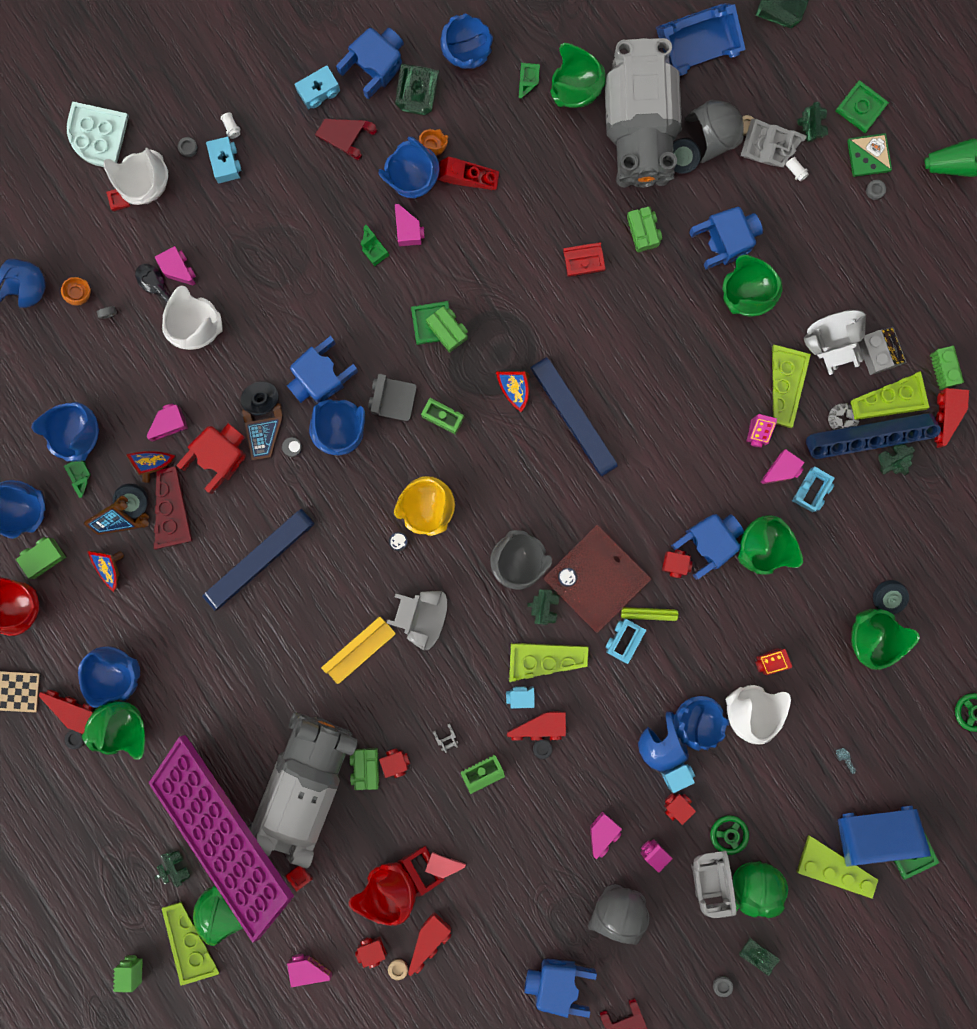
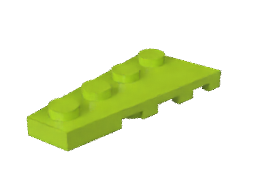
(788, 374)
(895, 398)
(542, 659)
(829, 867)
(188, 949)

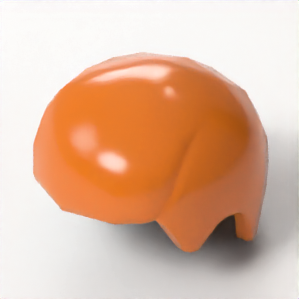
(434, 140)
(75, 291)

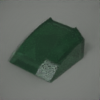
(782, 11)
(416, 89)

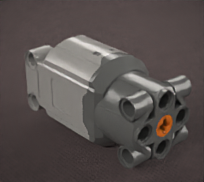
(643, 112)
(302, 788)

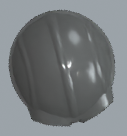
(721, 127)
(519, 560)
(620, 915)

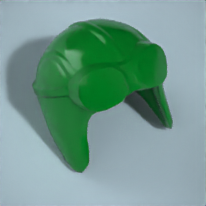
(578, 79)
(751, 287)
(768, 546)
(880, 639)
(115, 728)
(759, 890)
(214, 917)

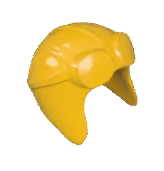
(426, 506)

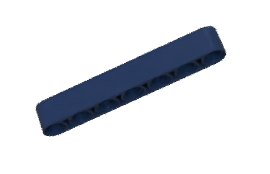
(574, 416)
(873, 436)
(258, 559)

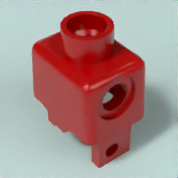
(216, 452)

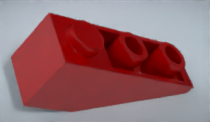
(467, 174)
(952, 408)
(67, 710)
(545, 724)
(430, 936)

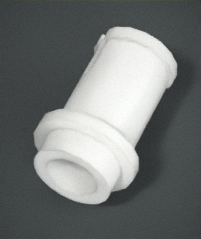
(233, 130)
(797, 169)

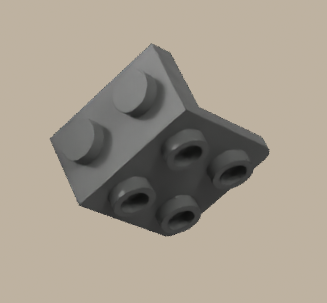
(392, 398)

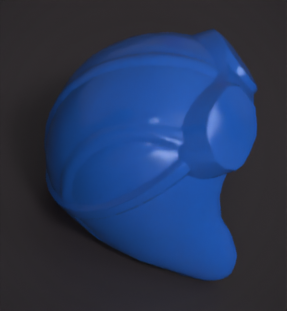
(411, 169)
(337, 426)
(69, 431)
(20, 508)
(107, 676)

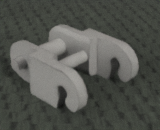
(452, 736)

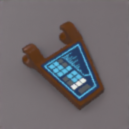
(262, 433)
(114, 519)

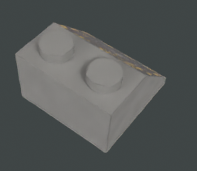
(881, 350)

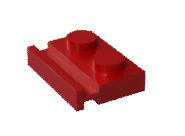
(584, 259)

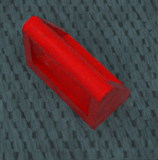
(407, 865)

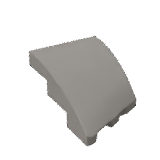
(770, 143)

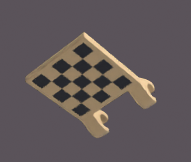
(19, 691)

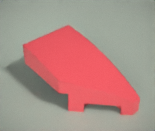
(443, 866)

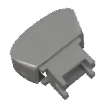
(838, 338)
(421, 617)
(714, 880)

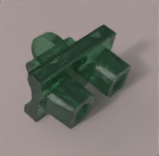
(812, 122)
(899, 462)
(541, 607)
(169, 861)
(759, 957)

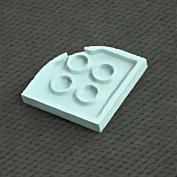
(96, 132)

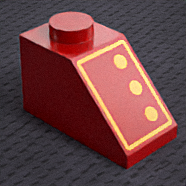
(773, 661)

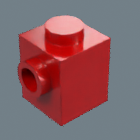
(677, 563)
(395, 763)
(678, 807)
(371, 952)

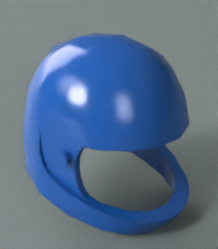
(23, 280)
(663, 754)

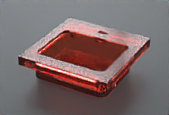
(601, 582)

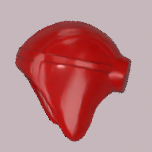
(17, 607)
(387, 896)

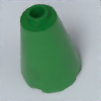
(954, 160)

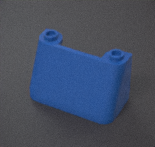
(703, 36)
(883, 837)

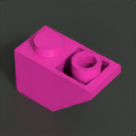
(174, 267)
(603, 832)
(655, 855)

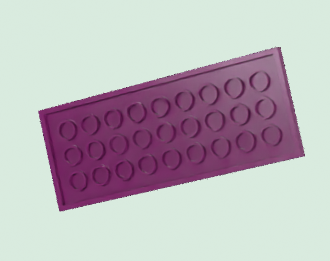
(220, 839)

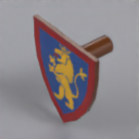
(515, 387)
(149, 462)
(106, 567)

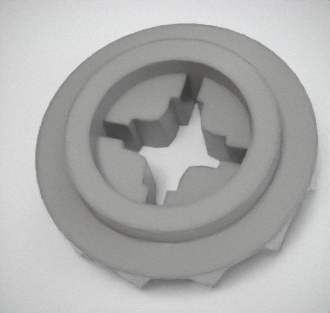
(839, 410)

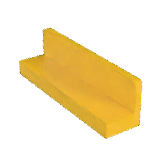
(358, 650)

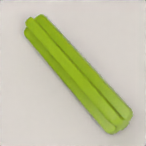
(649, 614)

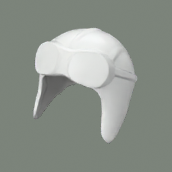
(139, 177)
(190, 321)
(757, 714)

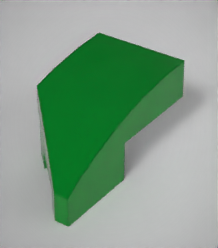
(528, 78)
(372, 247)
(79, 476)

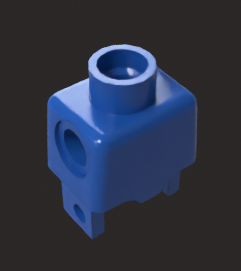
(376, 56)
(730, 235)
(316, 375)
(714, 541)
(556, 987)

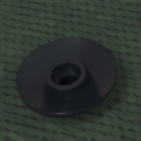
(257, 392)

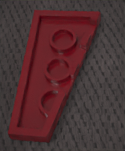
(170, 510)

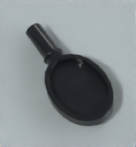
(151, 280)

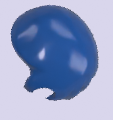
(466, 41)
(700, 723)

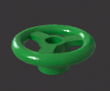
(965, 700)
(723, 834)

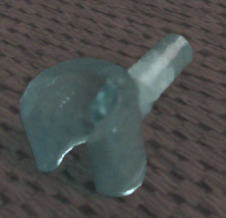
(843, 754)

